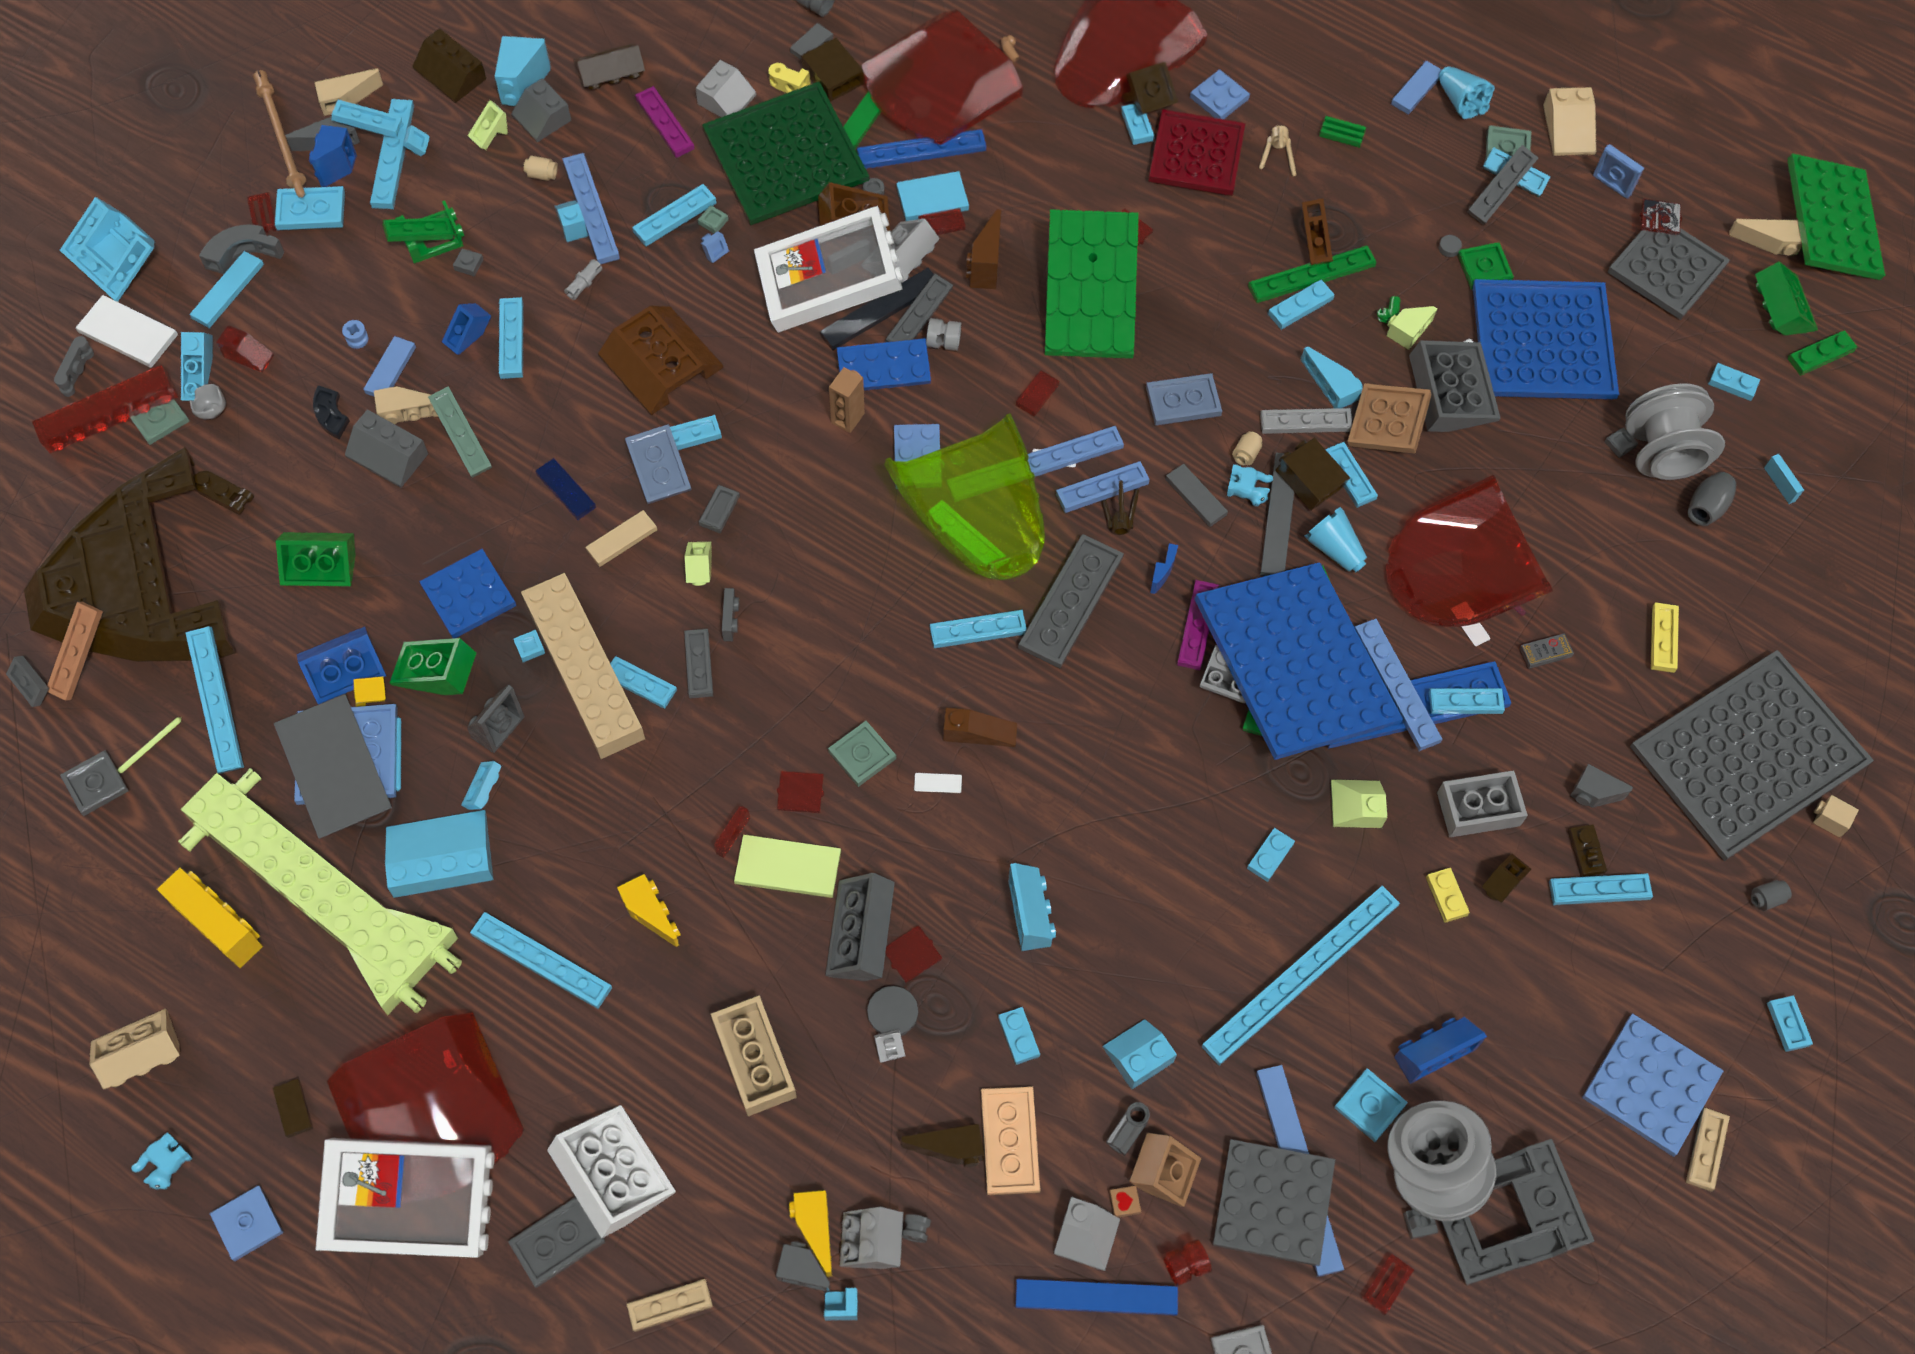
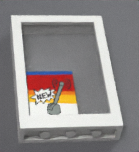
(828, 269)
(404, 1197)

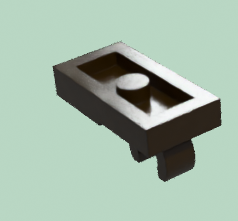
(1587, 850)

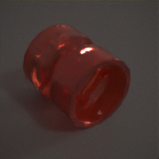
(1190, 1261)

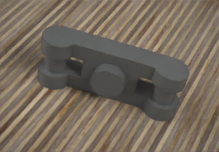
(73, 365)

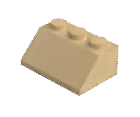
(134, 1049)

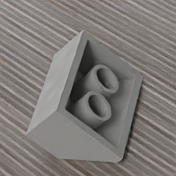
(912, 242)

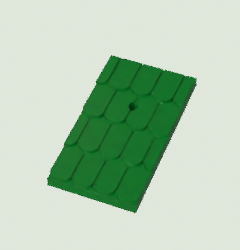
(1091, 284)

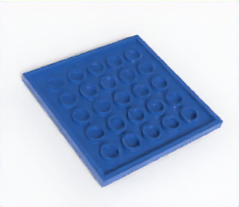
(1546, 338)

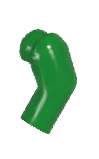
(1394, 309)

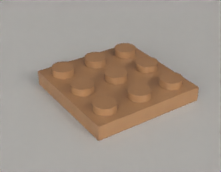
(1389, 418)

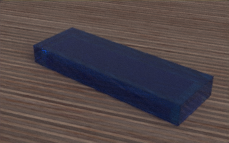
(565, 489)

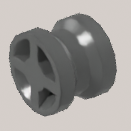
(916, 1228)

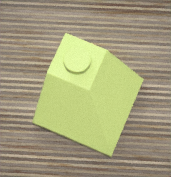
(1358, 803)

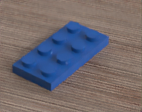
(888, 363)

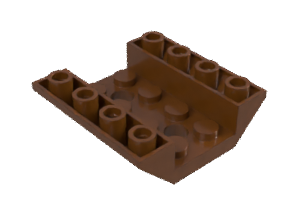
(643, 361)

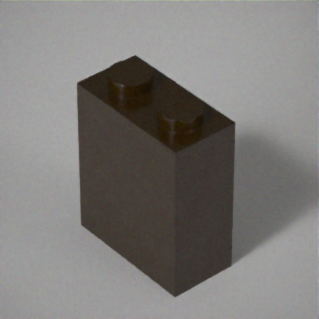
(833, 69)
(1312, 473)

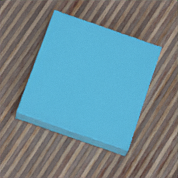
(1370, 1105)

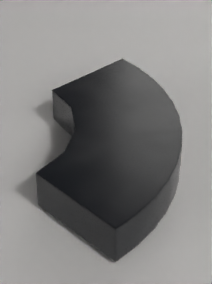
(327, 412)

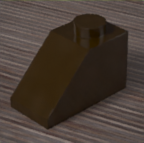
(1506, 878)

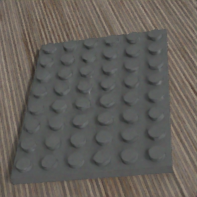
(1751, 754)

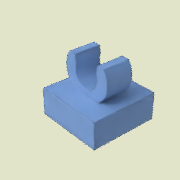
(714, 246)

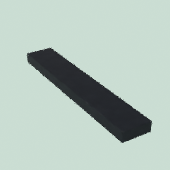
(875, 311)

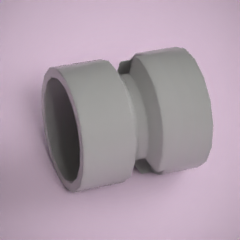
(951, 336)

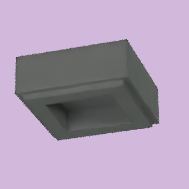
(1621, 442)

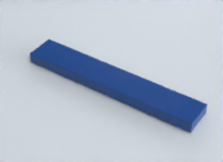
(920, 149)
(1097, 1297)

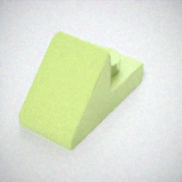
(488, 124)

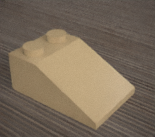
(1571, 121)

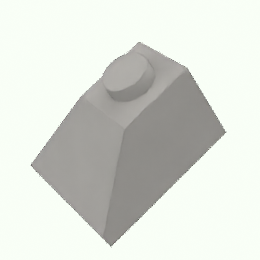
(1087, 1234)

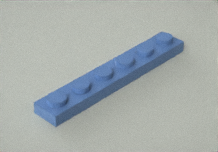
(591, 208)
(1399, 685)

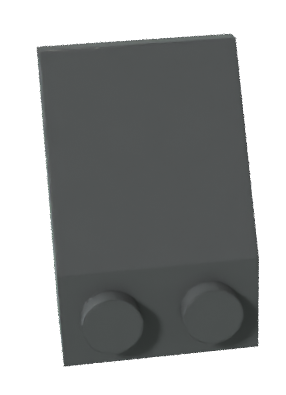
(496, 720)

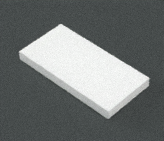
(126, 331)

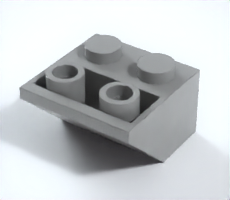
(1219, 678)
(871, 1238)

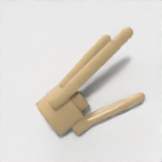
(1279, 140)

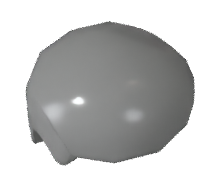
(208, 402)

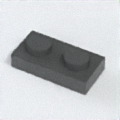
(729, 622)
(27, 681)

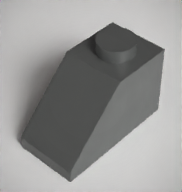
(1599, 788)
(801, 1268)

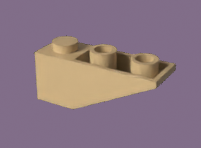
(347, 88)
(402, 404)

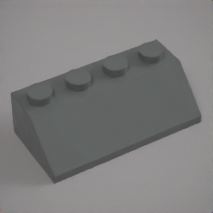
(860, 928)

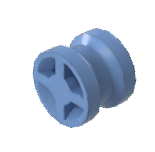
(359, 338)

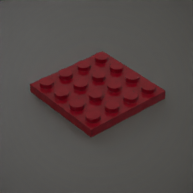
(1197, 152)

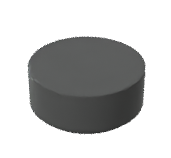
(874, 185)
(1450, 246)

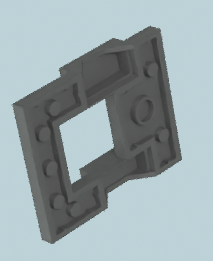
(1549, 1210)

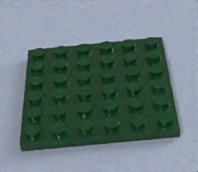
(784, 152)

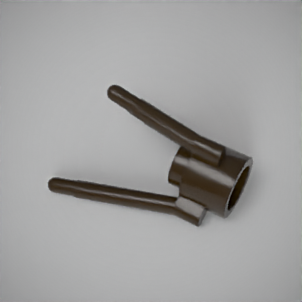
(1121, 522)

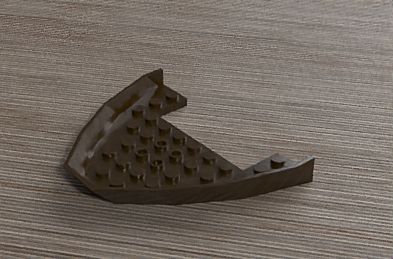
(118, 568)

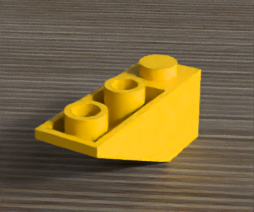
(646, 909)

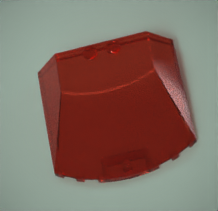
(941, 78)
(429, 1089)

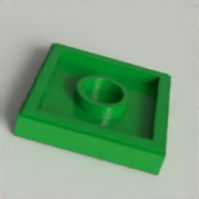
(1485, 263)

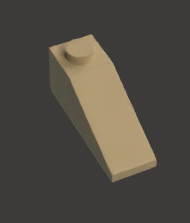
(1770, 235)

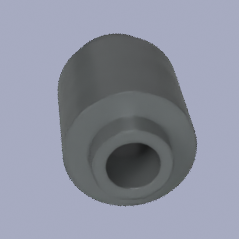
(1771, 895)

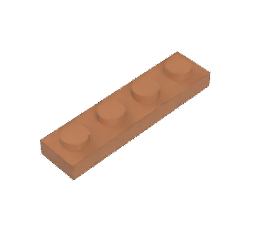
(74, 650)

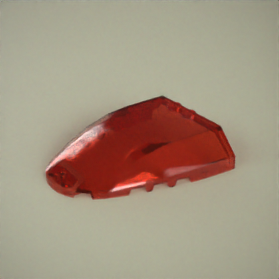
(1121, 38)

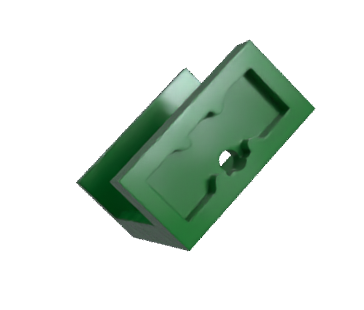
(420, 252)

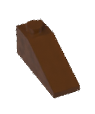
(1317, 231)
(978, 728)

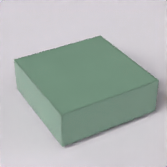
(713, 219)

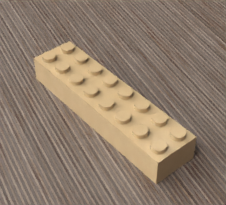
(583, 666)

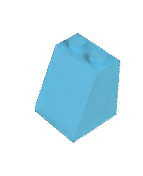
(519, 66)

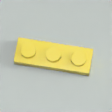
(1664, 637)

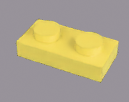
(1447, 895)

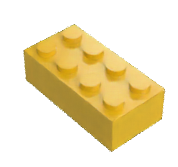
(211, 916)

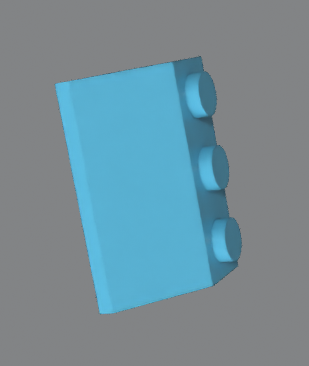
(1030, 907)

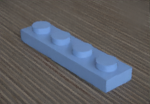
(1102, 487)

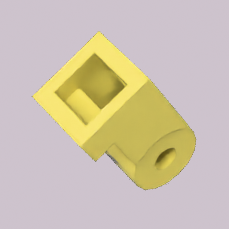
(787, 79)

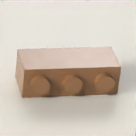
(847, 399)

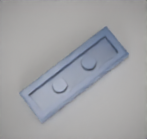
(1416, 87)
(390, 365)

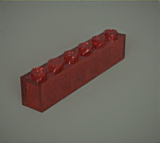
(105, 409)

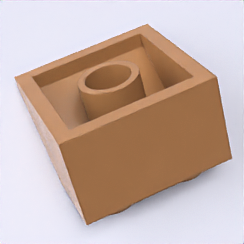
(1165, 1169)

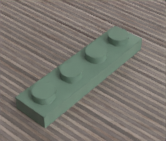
(460, 432)

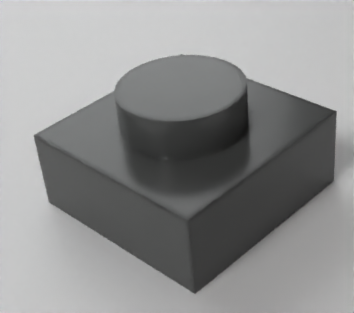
(468, 262)

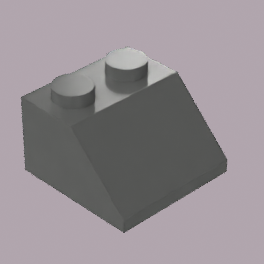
(541, 110)

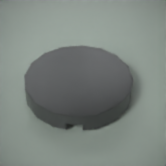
(892, 1010)

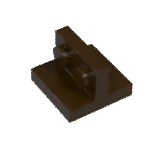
(1150, 88)

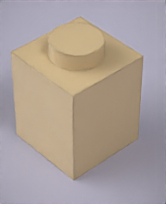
(1835, 815)

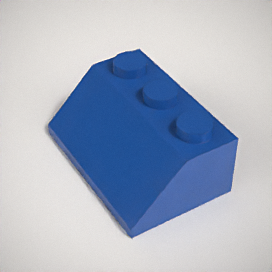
(336, 663)
(1438, 1048)

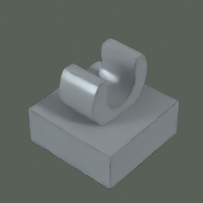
(889, 1045)

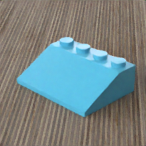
(438, 854)

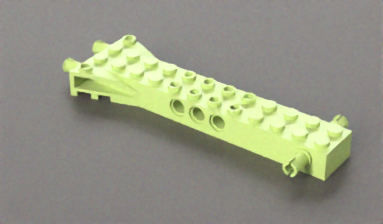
(385, 943)

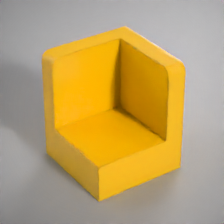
(368, 690)

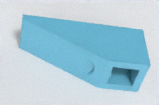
(195, 362)

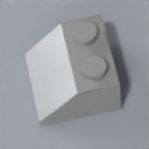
(724, 90)

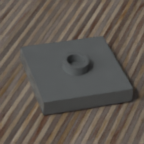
(94, 783)

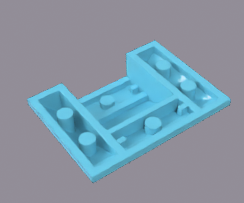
(108, 247)

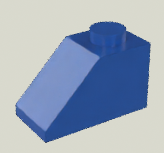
(465, 327)

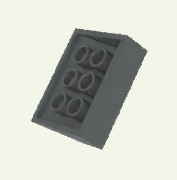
(1458, 384)

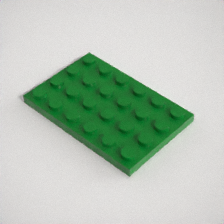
(1835, 217)

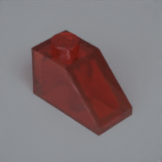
(244, 349)

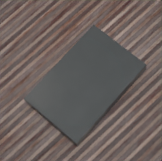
(556, 1242)

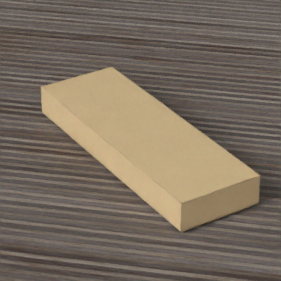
(621, 538)
(1707, 1149)
(669, 1305)

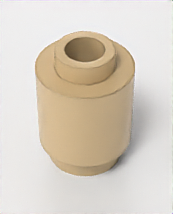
(540, 168)
(1247, 448)

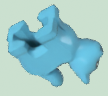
(1245, 485)
(161, 1155)

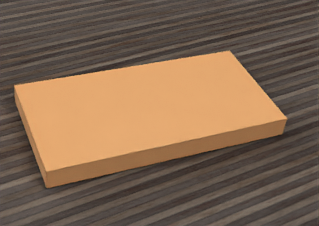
(1010, 1141)

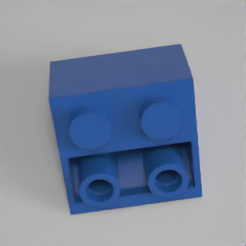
(332, 154)

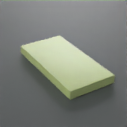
(787, 866)

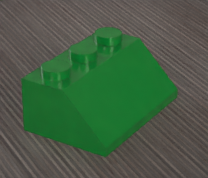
(1785, 300)
(315, 559)

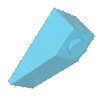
(1333, 379)

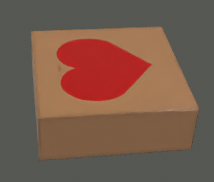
(1125, 1201)

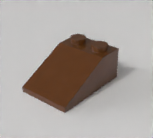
(842, 201)
(983, 261)

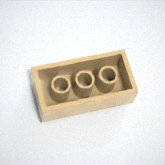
(753, 1056)

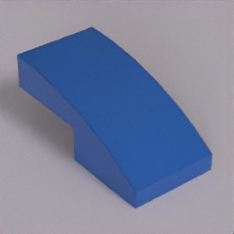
(1163, 570)

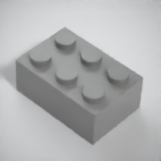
(1482, 804)

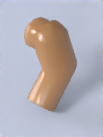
(1007, 45)

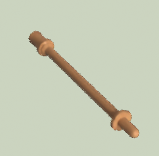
(265, 90)

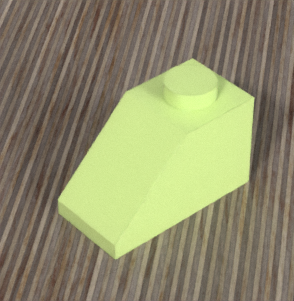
(1410, 325)
(698, 563)

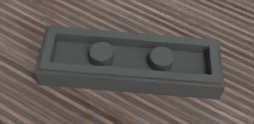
(1196, 495)
(698, 663)

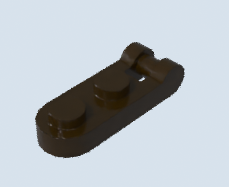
(222, 491)

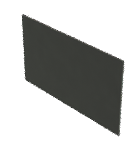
(332, 766)

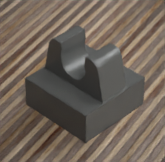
(1419, 1225)

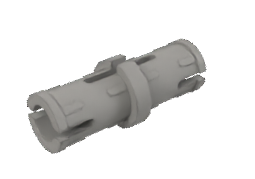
(583, 279)

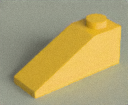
(812, 1220)

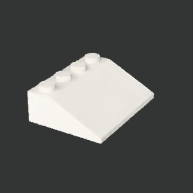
(610, 1170)

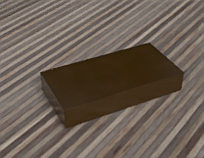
(292, 1108)

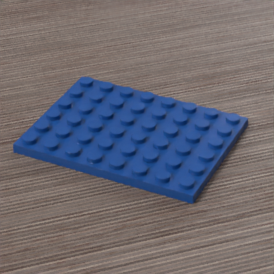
(1297, 660)

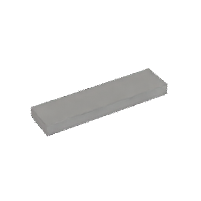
(1306, 420)

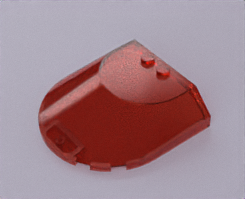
(1464, 559)

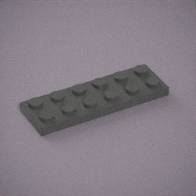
(1071, 601)

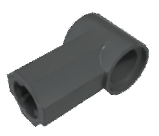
(1128, 1130)

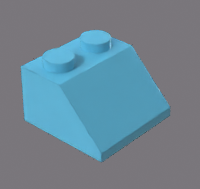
(1140, 1053)

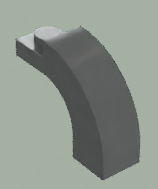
(232, 242)

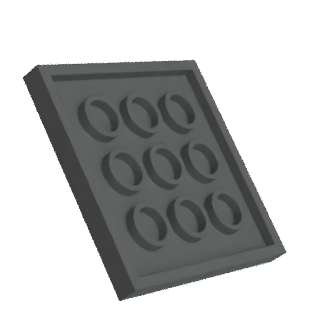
(1669, 269)
(1274, 1202)

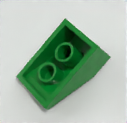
(434, 666)

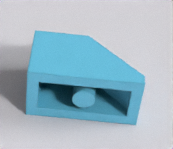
(571, 220)

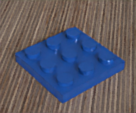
(467, 593)

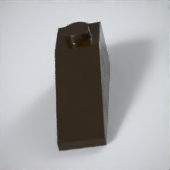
(952, 1145)

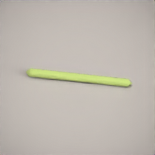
(149, 745)

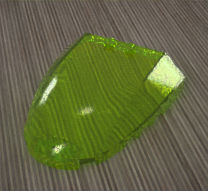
(978, 501)

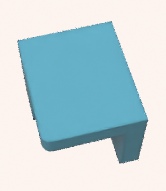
(841, 1305)

